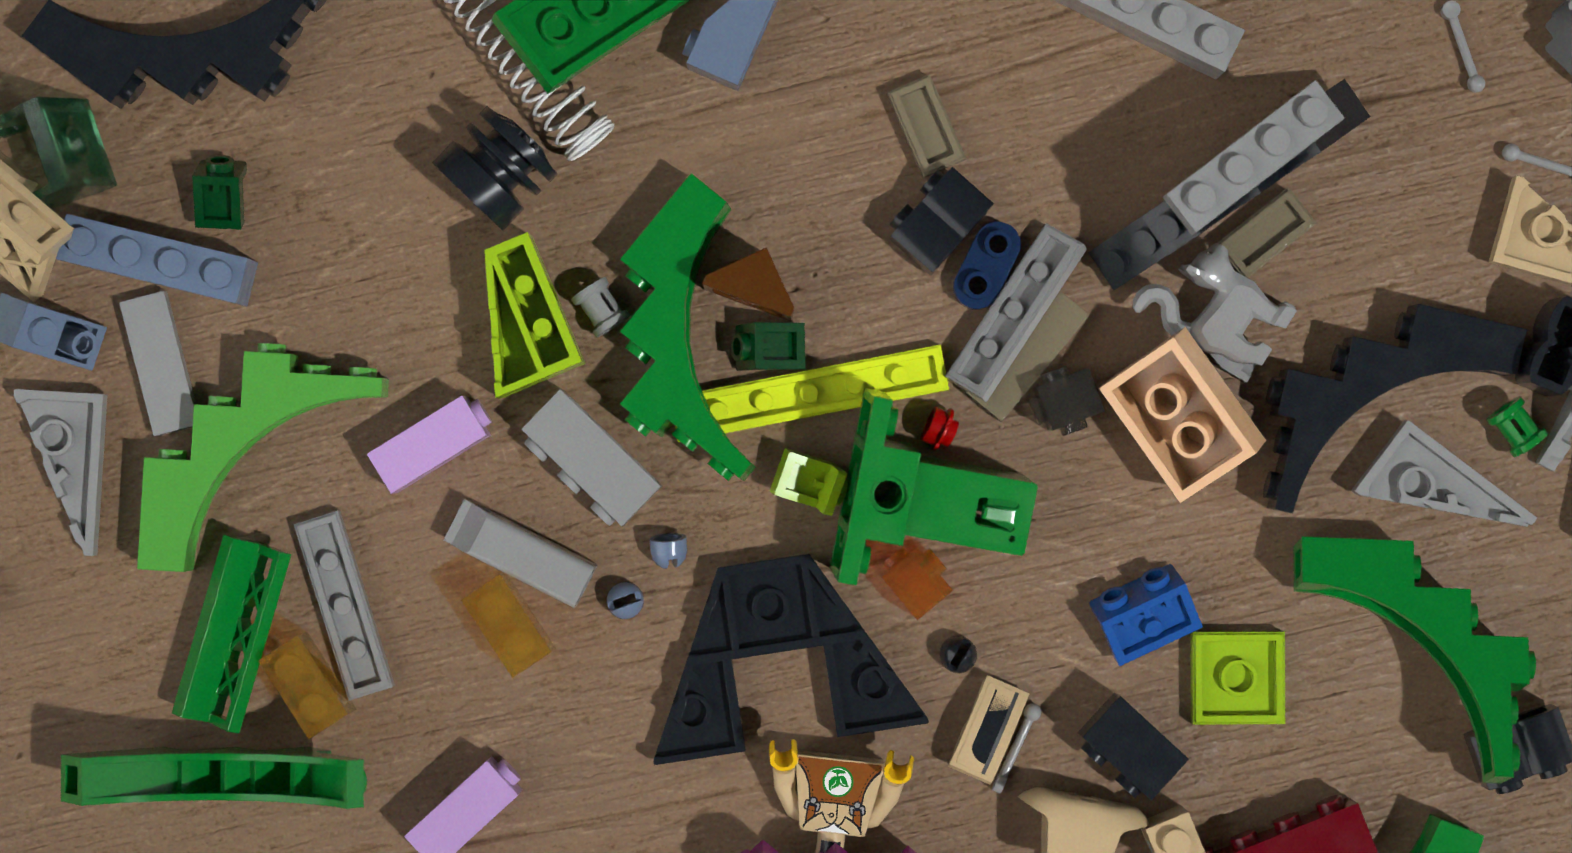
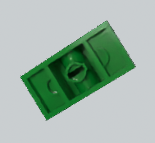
(926, 498)

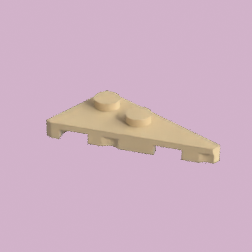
(1533, 236)

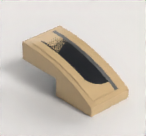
(988, 730)

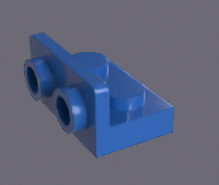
(1146, 613)

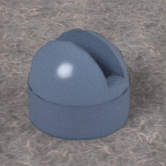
(668, 547)
(621, 590)

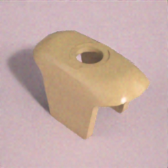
(1081, 822)

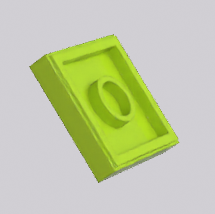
(1237, 677)

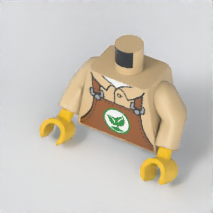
(836, 791)

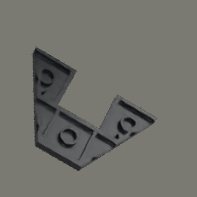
(768, 611)

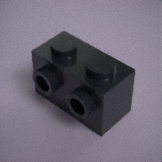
(1132, 747)

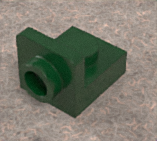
(219, 193)
(769, 346)

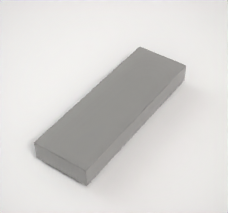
(159, 362)

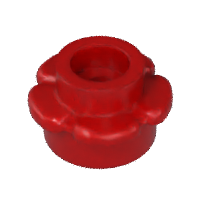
(939, 428)

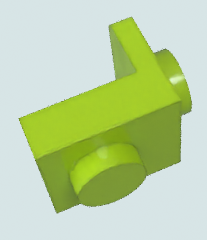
(810, 481)

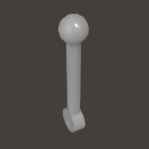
(1450, 11)
(1512, 152)
(1031, 713)

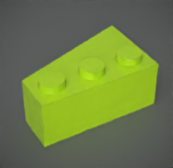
(526, 318)

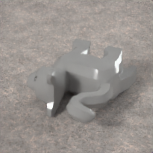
(1226, 316)

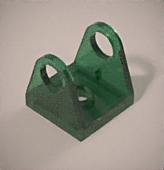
(66, 146)

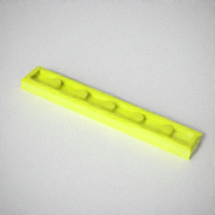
(826, 389)

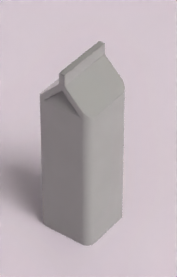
(520, 553)

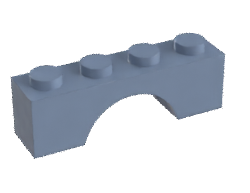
(159, 260)

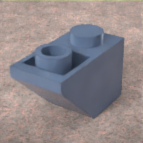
(49, 332)

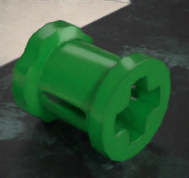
(1531, 433)

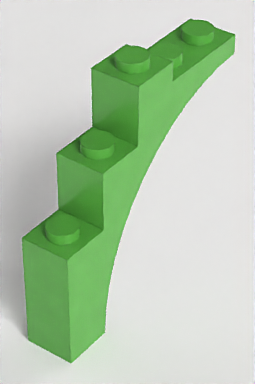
(181, 489)

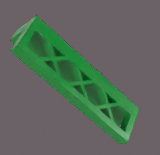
(227, 629)

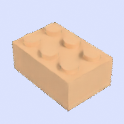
(1183, 415)

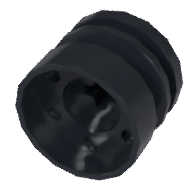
(495, 167)

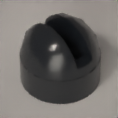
(949, 650)

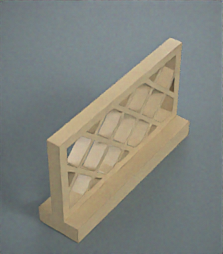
(34, 233)

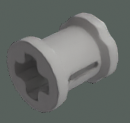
(600, 307)

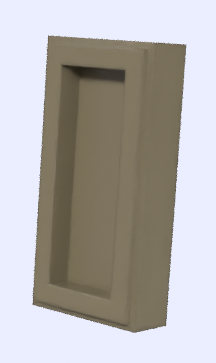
(926, 126)
(1267, 233)

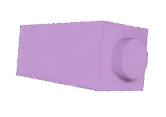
(430, 443)
(466, 809)

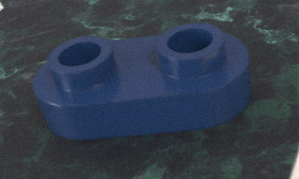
(987, 265)

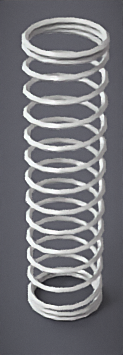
(584, 140)

